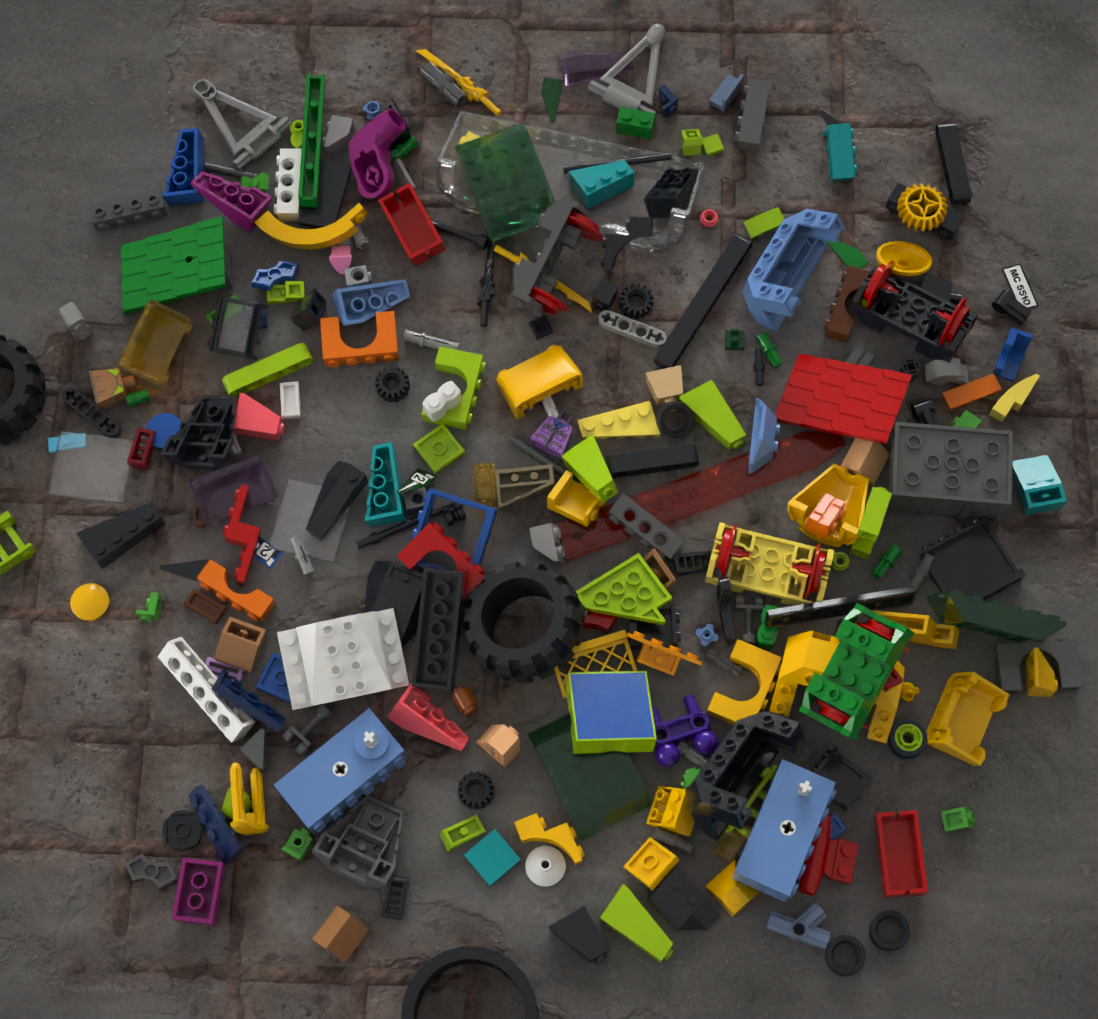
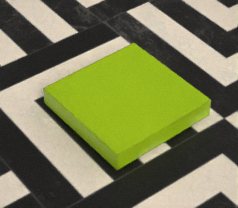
(439, 449)

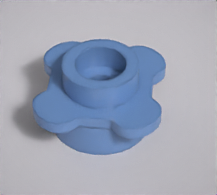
(372, 105)
(706, 630)

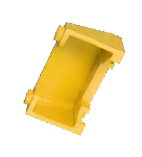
(538, 379)
(964, 716)

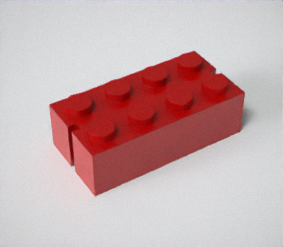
(412, 225)
(900, 854)

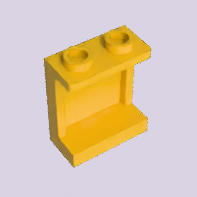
(574, 500)

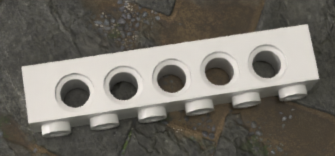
(198, 682)

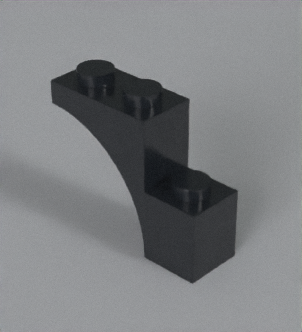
(614, 243)

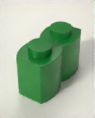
(766, 636)

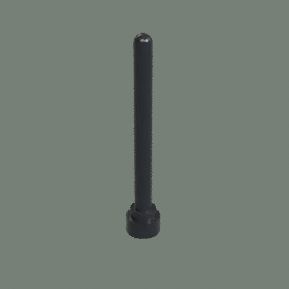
(479, 240)

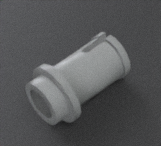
(361, 241)

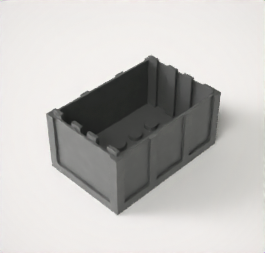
(950, 471)

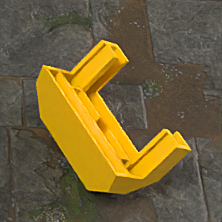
(810, 654)

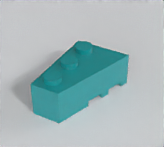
(840, 152)
(601, 182)

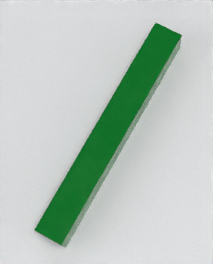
(311, 141)

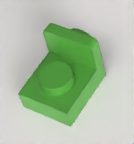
(260, 181)
(153, 606)
(957, 819)

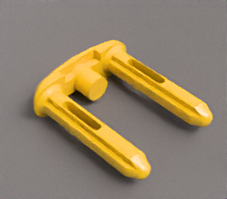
(253, 822)

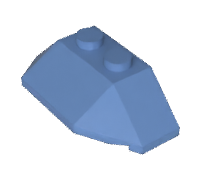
(763, 436)

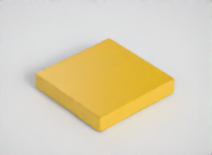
(651, 863)

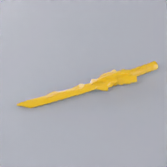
(464, 82)
(571, 295)

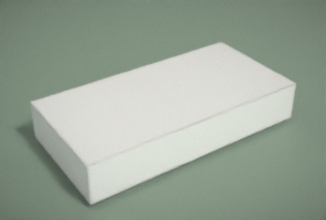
(290, 400)

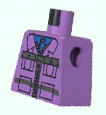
(554, 435)

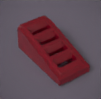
(146, 457)

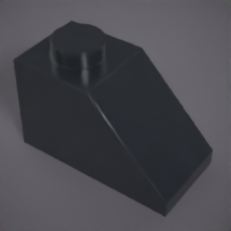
(309, 310)

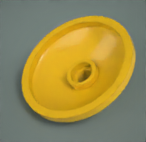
(908, 258)

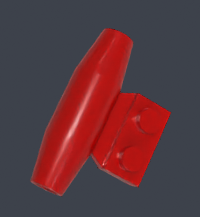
(828, 857)

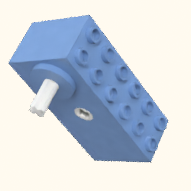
(361, 751)

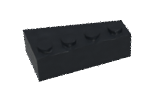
(119, 534)

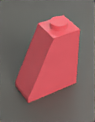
(256, 420)

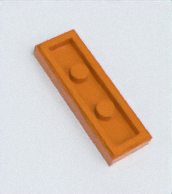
(971, 392)

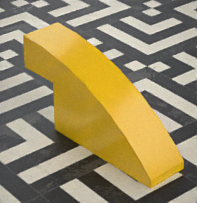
(925, 629)

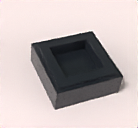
(540, 327)

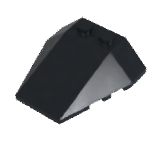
(205, 436)

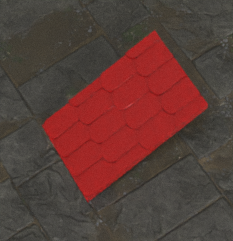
(842, 398)

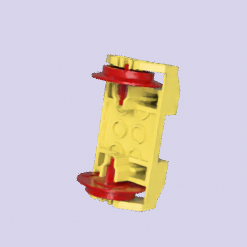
(770, 565)

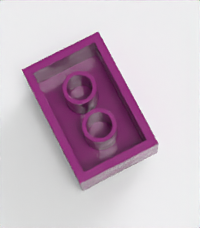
(199, 892)

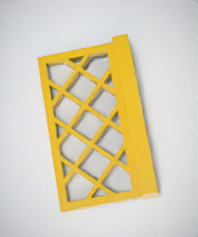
(593, 646)

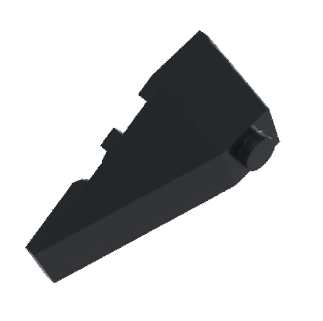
(337, 493)

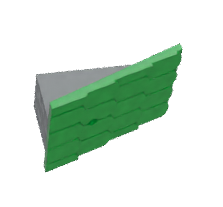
(175, 265)

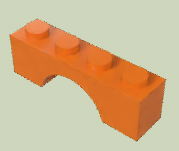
(256, 603)

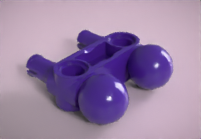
(683, 730)

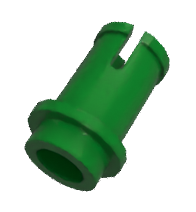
(136, 398)

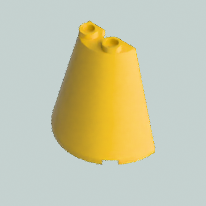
(840, 485)

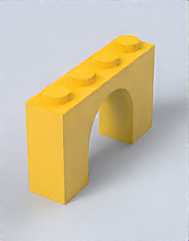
(764, 667)

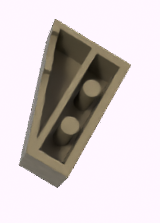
(522, 483)

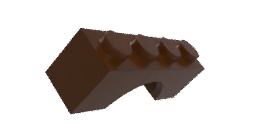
(841, 322)

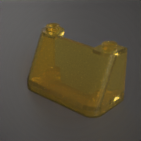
(154, 342)

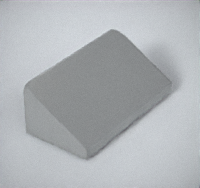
(401, 175)

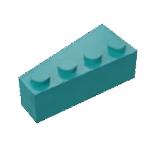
(383, 502)

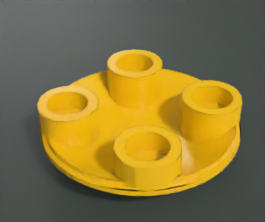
(89, 601)

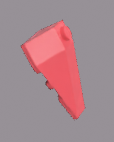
(420, 716)

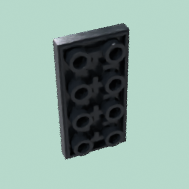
(332, 188)

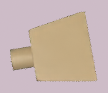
(665, 385)

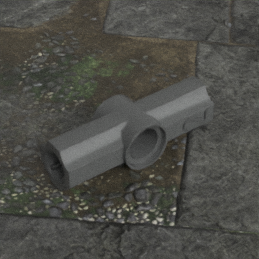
(443, 84)

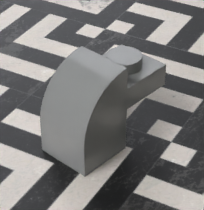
(940, 372)

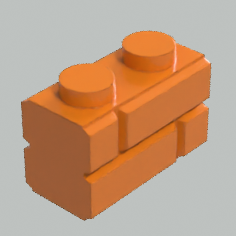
(825, 516)

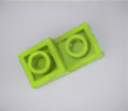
(764, 222)

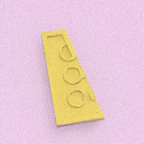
(621, 423)

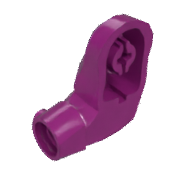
(371, 154)

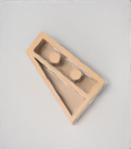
(500, 743)

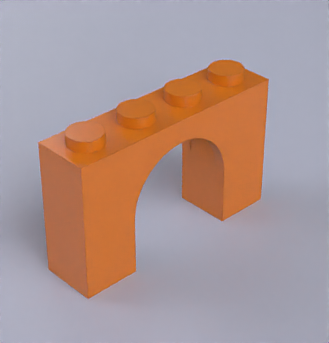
(381, 349)

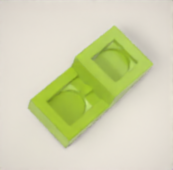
(287, 293)

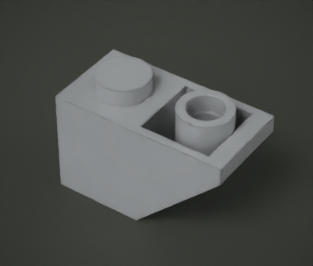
(339, 134)
(546, 540)

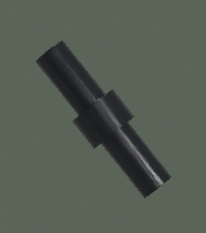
(759, 367)

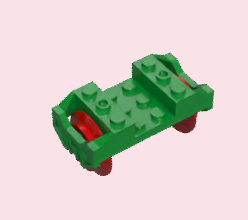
(856, 671)

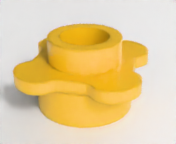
(908, 691)

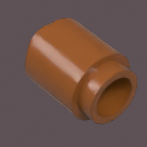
(465, 700)

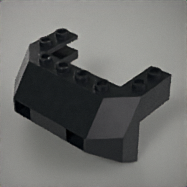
(734, 768)

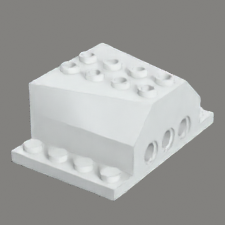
(342, 658)

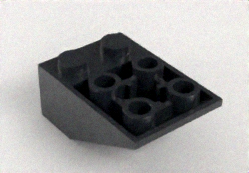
(670, 191)

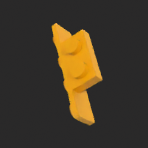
(660, 657)

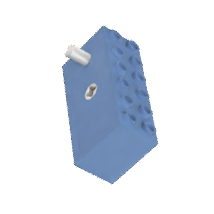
(775, 858)

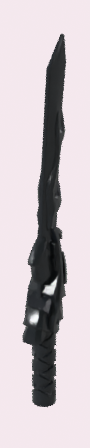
(487, 285)

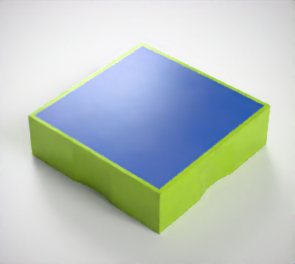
(610, 712)

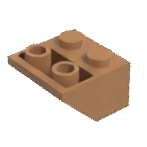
(240, 644)

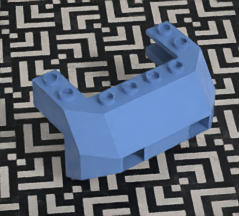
(787, 265)

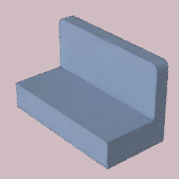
(726, 92)

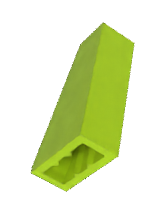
(714, 415)
(590, 468)
(636, 925)

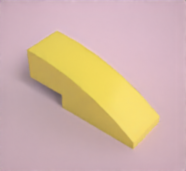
(1013, 398)

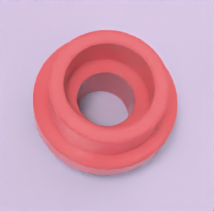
(709, 214)

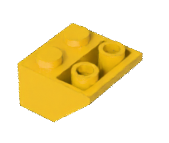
(671, 811)

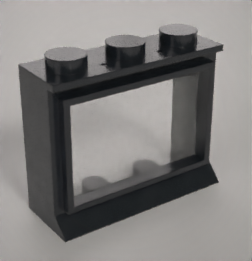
(236, 327)

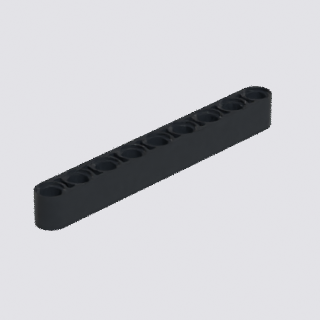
(703, 302)

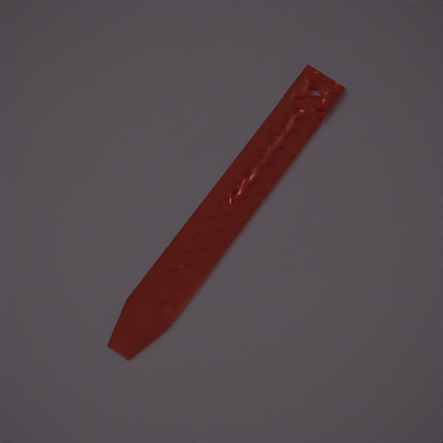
(703, 490)

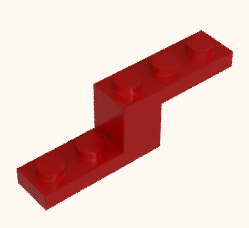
(241, 534)

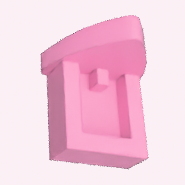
(341, 258)

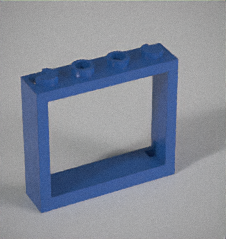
(424, 517)

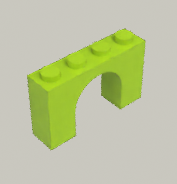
(469, 367)
(871, 522)

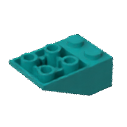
(1038, 485)

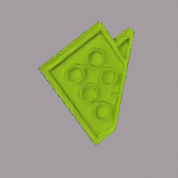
(627, 592)

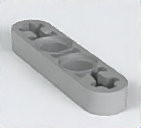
(633, 327)

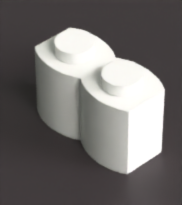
(444, 399)

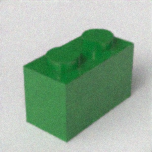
(635, 123)

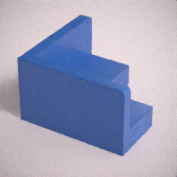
(1012, 354)

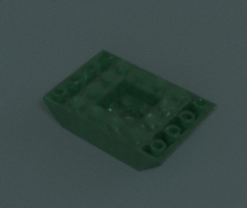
(992, 617)

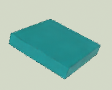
(492, 857)

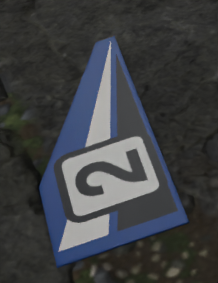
(266, 555)

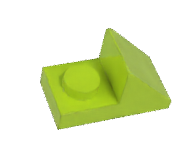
(691, 142)

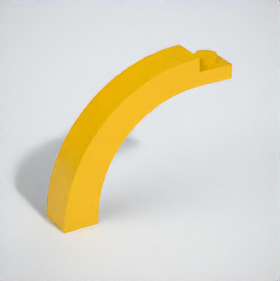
(312, 238)

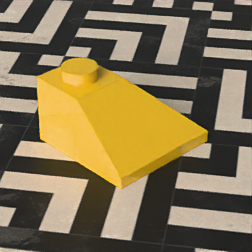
(1039, 675)
(729, 892)

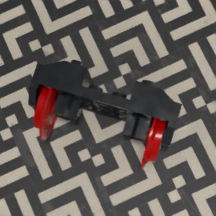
(912, 312)

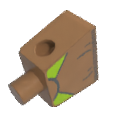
(110, 386)

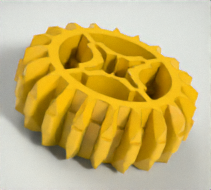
(929, 200)

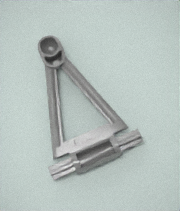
(622, 95)
(257, 140)

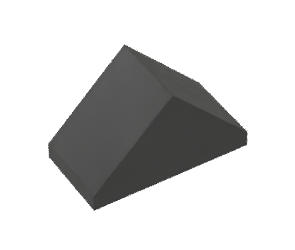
(256, 750)

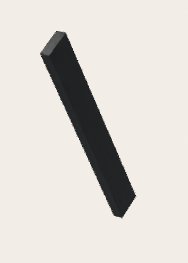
(838, 606)

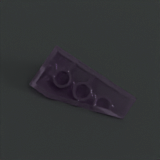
(588, 65)

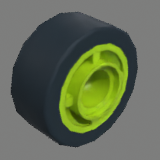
(899, 746)

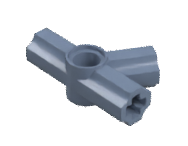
(807, 921)

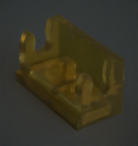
(484, 483)
(730, 844)

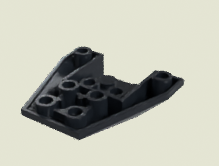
(397, 588)

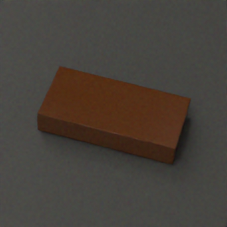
(205, 606)

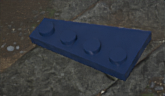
(248, 701)
(218, 832)

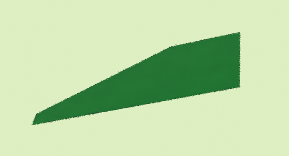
(849, 254)

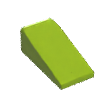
(462, 833)

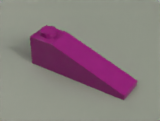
(235, 201)

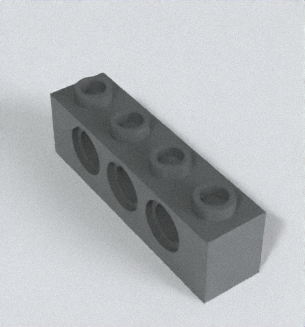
(641, 516)

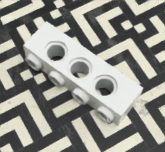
(288, 211)

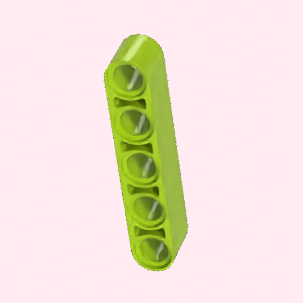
(267, 370)

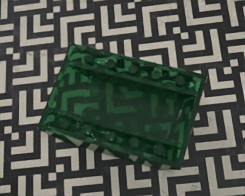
(505, 180)
(591, 786)

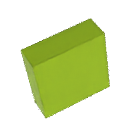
(712, 145)

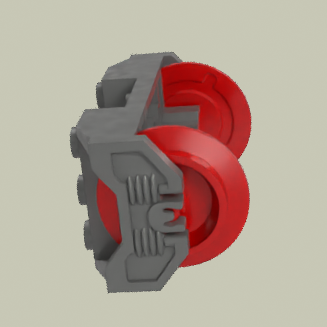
(559, 227)

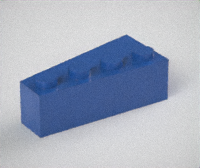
(185, 167)

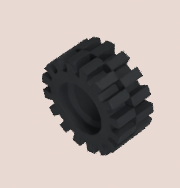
(636, 291)
(388, 374)
(481, 801)

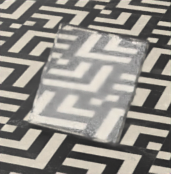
(90, 468)
(293, 520)

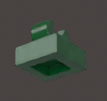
(734, 339)

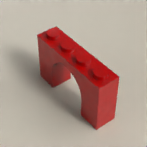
(432, 539)

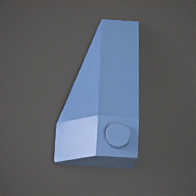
(361, 303)

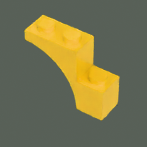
(563, 836)

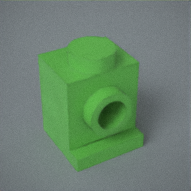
(298, 852)

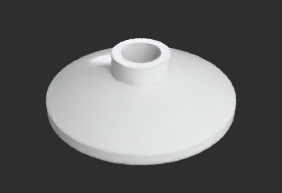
(545, 876)

